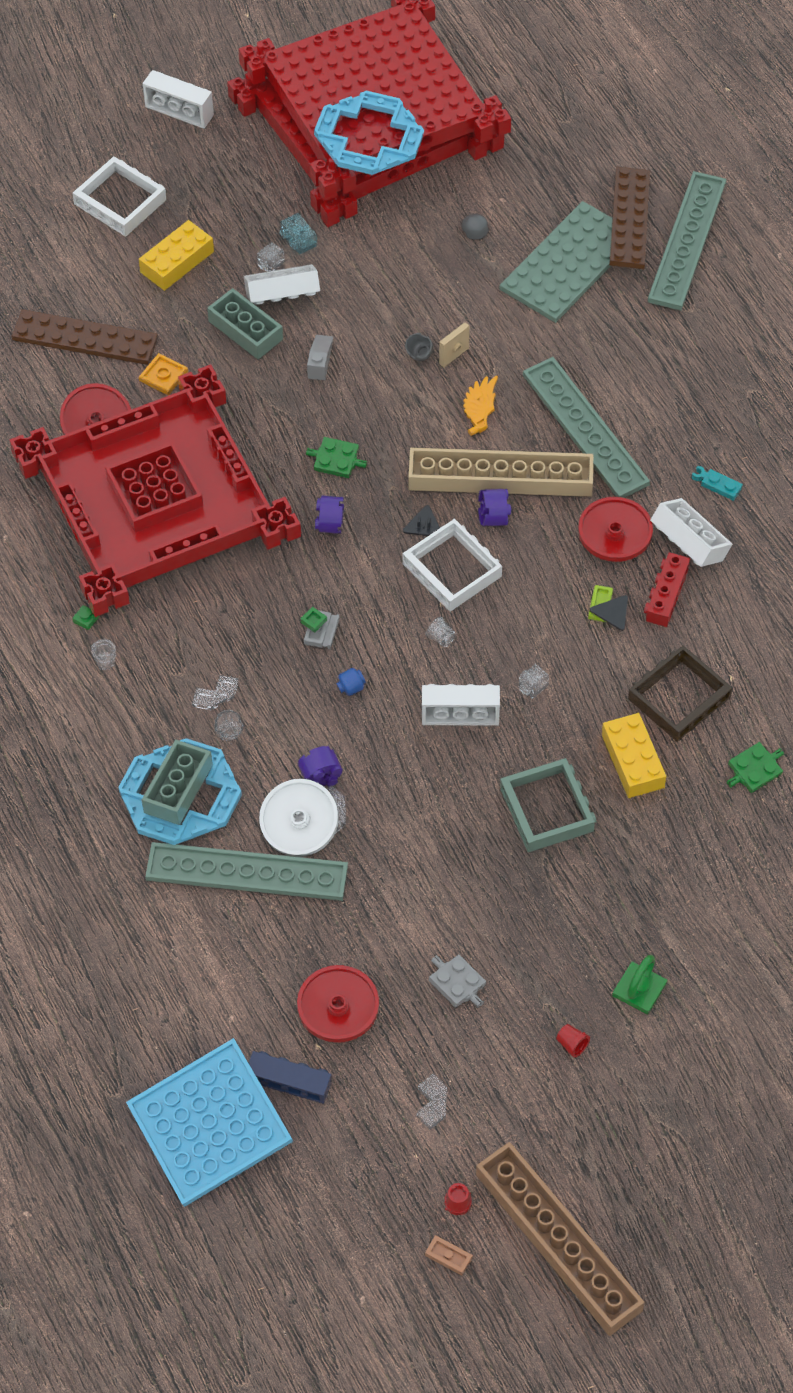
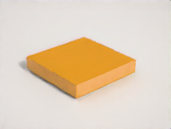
(163, 374)

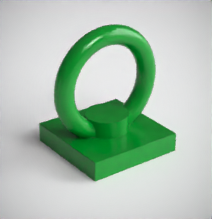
(640, 985)

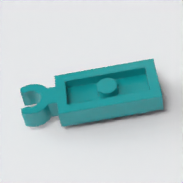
(717, 483)

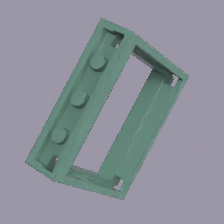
(554, 836)

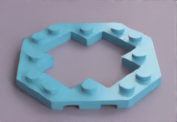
(387, 157)
(194, 823)

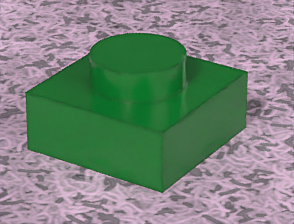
(85, 617)
(313, 619)

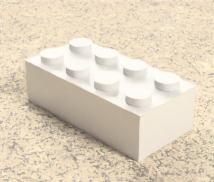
(178, 99)
(282, 283)
(691, 532)
(460, 704)

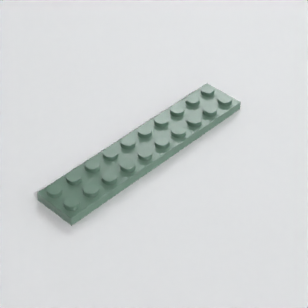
(687, 241)
(586, 428)
(247, 871)

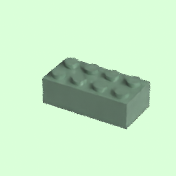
(245, 323)
(177, 782)

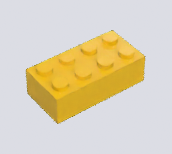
(176, 255)
(633, 755)

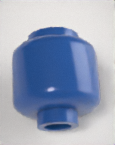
(351, 681)

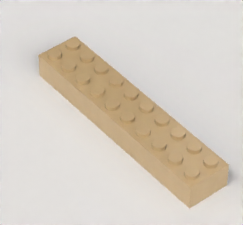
(490, 469)

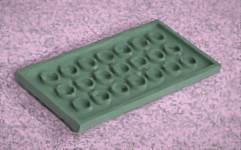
(563, 263)

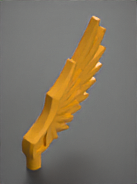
(480, 404)

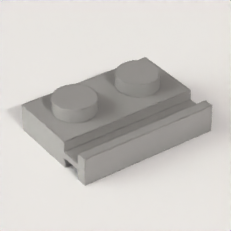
(325, 634)

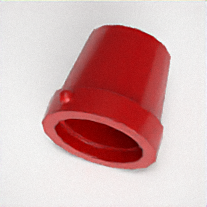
(573, 1040)
(458, 1199)

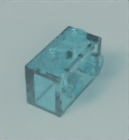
(298, 233)

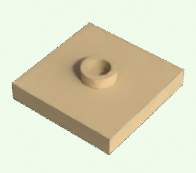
(454, 345)

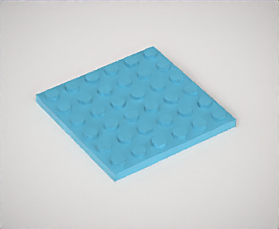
(209, 1122)

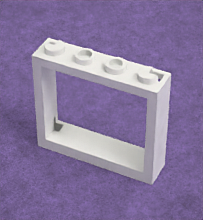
(107, 216)
(470, 542)

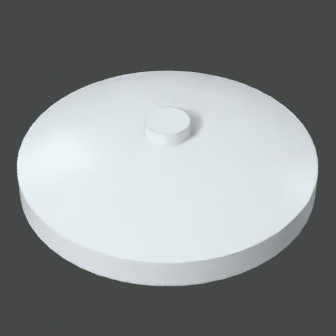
(299, 817)

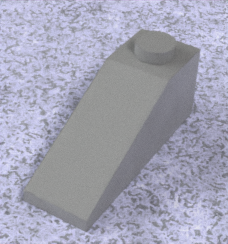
(319, 357)

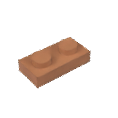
(448, 1255)

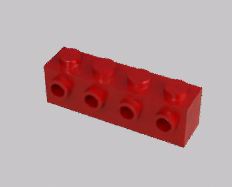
(667, 590)

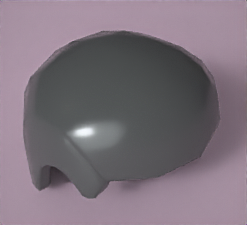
(475, 226)
(419, 347)

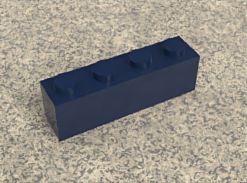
(291, 1077)

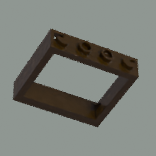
(683, 655)

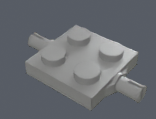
(457, 981)

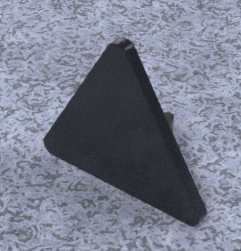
(423, 523)
(612, 611)

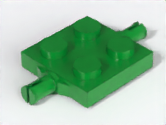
(336, 457)
(755, 767)

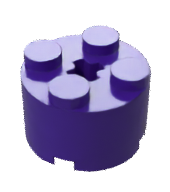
(493, 507)
(330, 514)
(321, 766)

